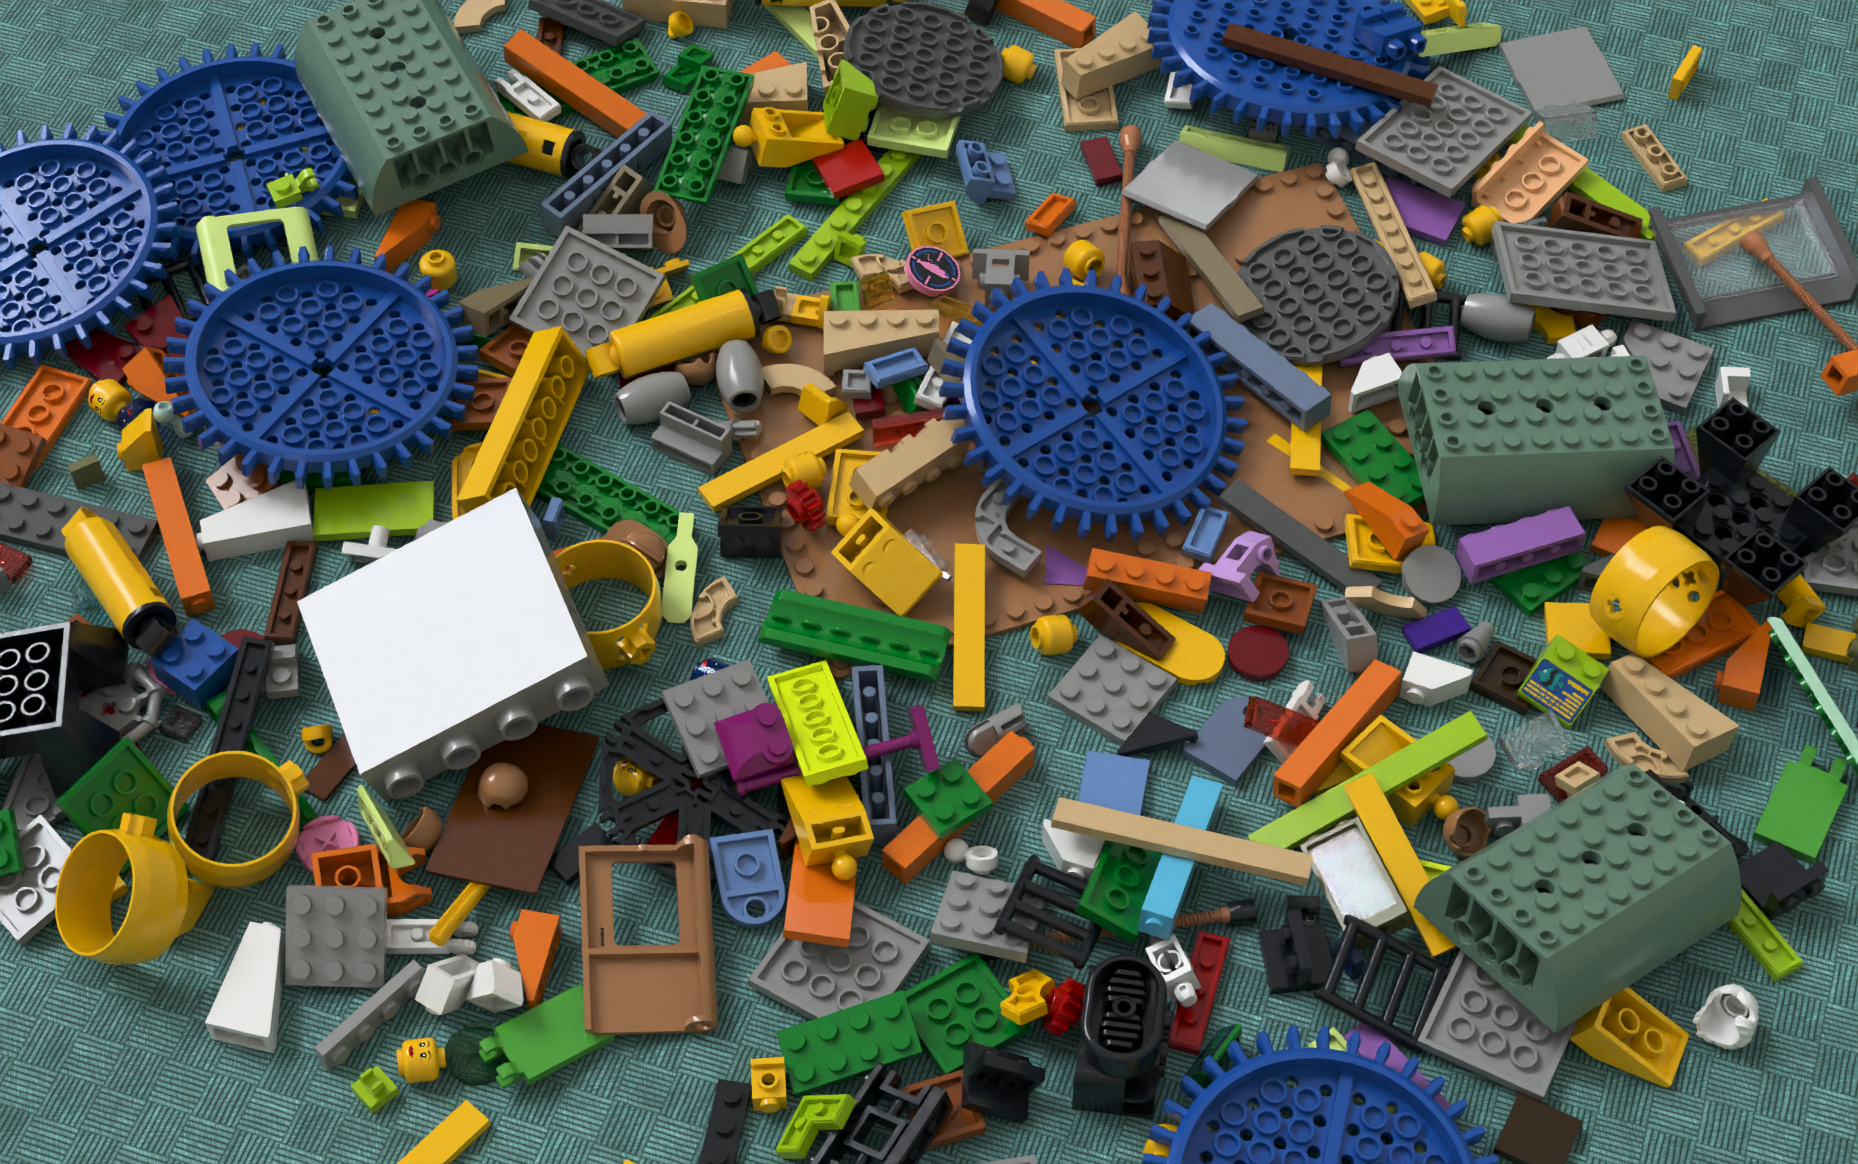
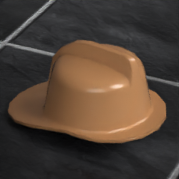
(669, 221)
(643, 540)

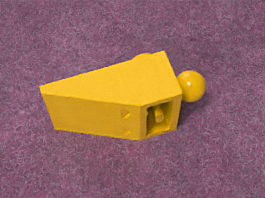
(786, 136)
(884, 560)
(1409, 805)
(829, 823)

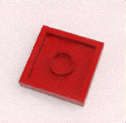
(848, 169)

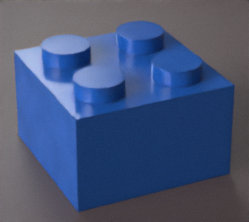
(196, 664)

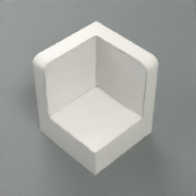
(1732, 383)

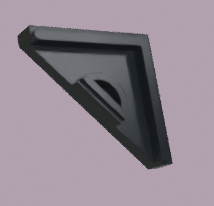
(1156, 735)

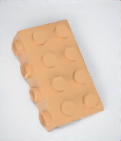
(1528, 176)

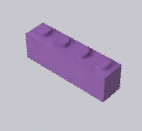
(1519, 544)

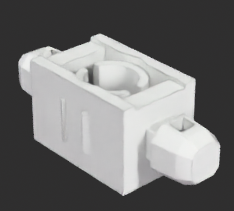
(1585, 343)
(1182, 981)

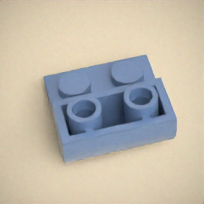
(984, 172)

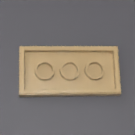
(1090, 112)

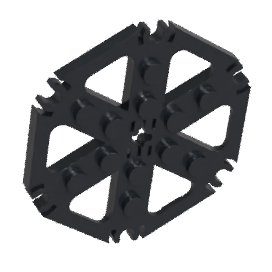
(667, 798)

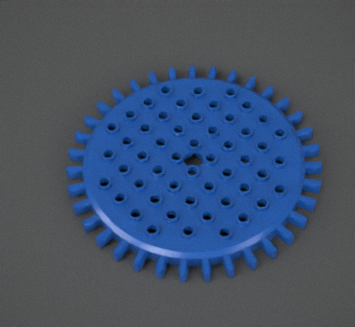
(1190, 40)
(261, 143)
(63, 228)
(324, 289)
(1120, 320)
(1346, 1077)

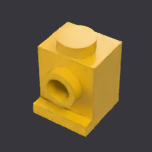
(768, 1084)

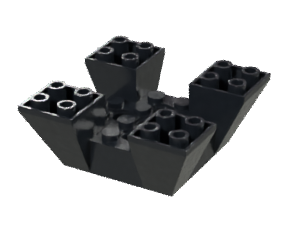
(1737, 514)
(41, 696)

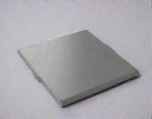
(1560, 69)
(1190, 185)

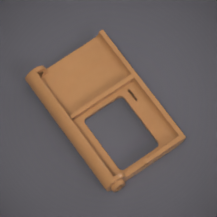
(648, 985)

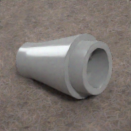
(1474, 644)

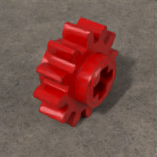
(805, 505)
(1064, 1007)

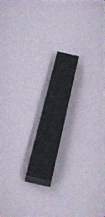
(231, 735)

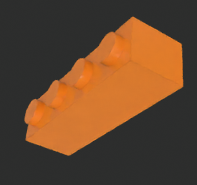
(1149, 580)

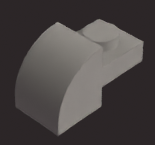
(284, 672)
(1508, 818)

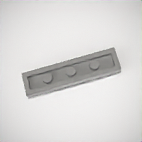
(368, 1017)

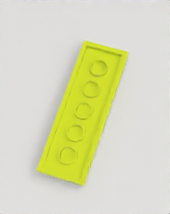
(817, 723)

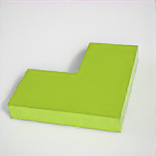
(812, 1115)

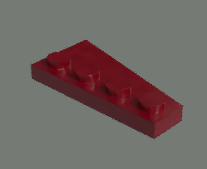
(154, 326)
(104, 358)

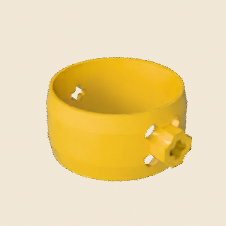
(617, 561)
(1641, 578)
(285, 780)
(156, 899)

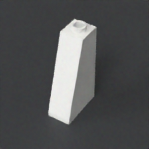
(258, 524)
(251, 992)

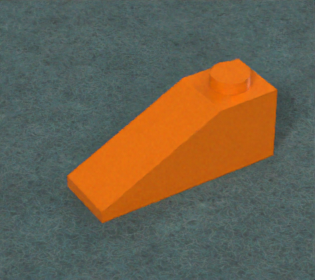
(409, 231)
(147, 376)
(1389, 518)
(1743, 672)
(536, 945)

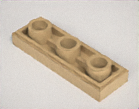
(1654, 158)

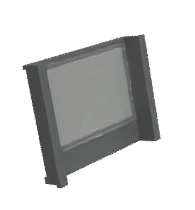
(1729, 286)

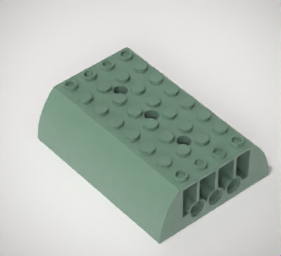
(369, 111)
(1526, 459)
(1654, 893)

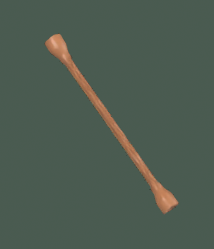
(1130, 142)
(1757, 247)

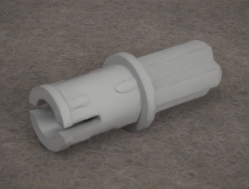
(743, 429)

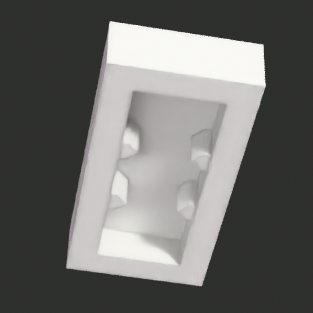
(371, 552)

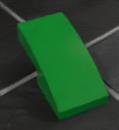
(686, 71)

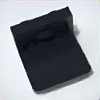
(1779, 881)

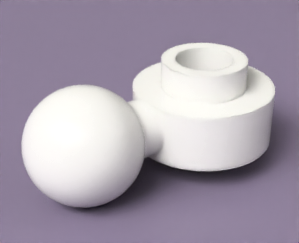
(1337, 171)
(978, 858)

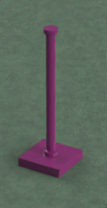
(918, 738)

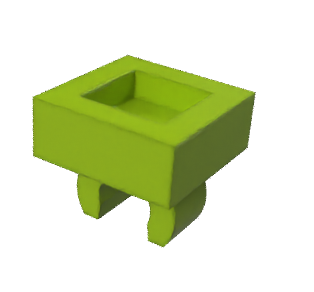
(848, 247)
(374, 1089)

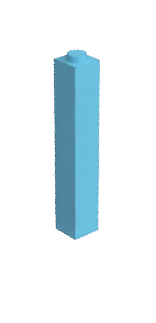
(1174, 872)

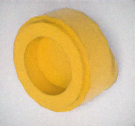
(680, 25)
(776, 339)
(317, 732)

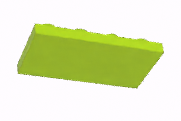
(353, 510)

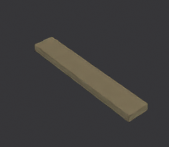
(1213, 268)

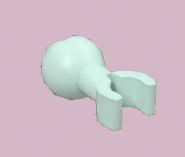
(164, 415)

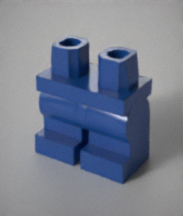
(1389, 31)

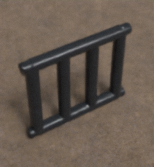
(171, 289)
(1455, 301)
(1015, 905)
(1356, 1009)

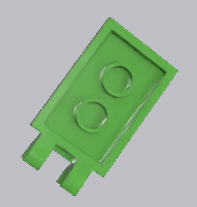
(1802, 806)
(542, 1039)

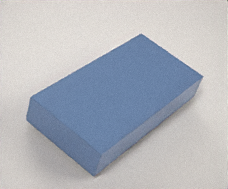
(895, 367)
(1205, 534)

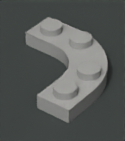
(998, 539)

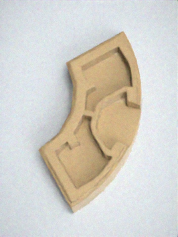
(475, 12)
(871, 264)
(792, 378)
(1385, 603)
(709, 612)
(1632, 750)

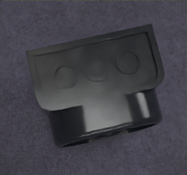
(1122, 1038)

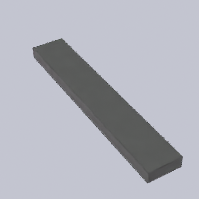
(1294, 537)

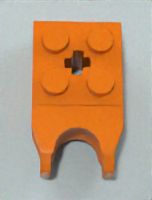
(368, 868)

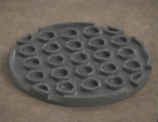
(925, 59)
(1320, 293)

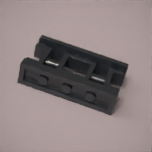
(907, 1141)

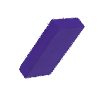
(1435, 630)

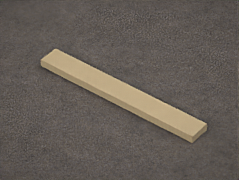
(1393, 234)
(1182, 841)

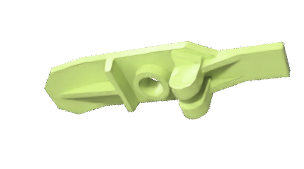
(679, 585)

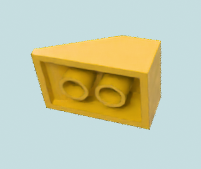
(1632, 1037)

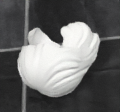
(1728, 1017)

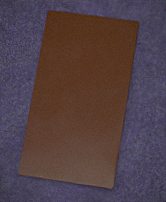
(516, 843)

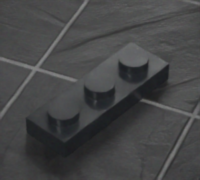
(726, 1122)

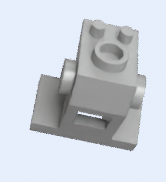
(997, 276)

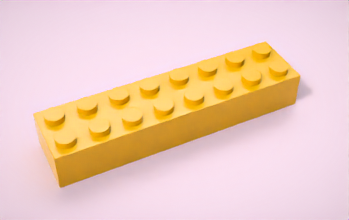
(528, 420)

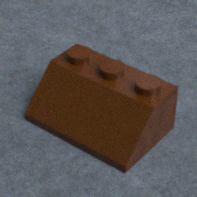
(1164, 274)

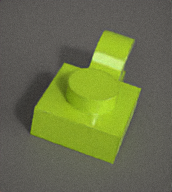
(288, 189)

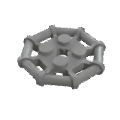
(127, 704)

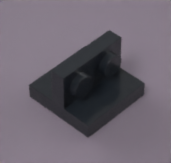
(750, 531)
(1295, 956)
(998, 1082)

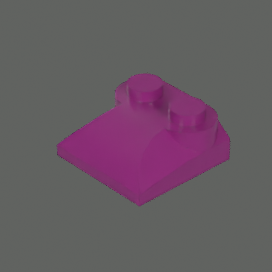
(755, 742)

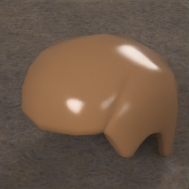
(699, 370)
(502, 785)
(423, 830)
(1466, 831)

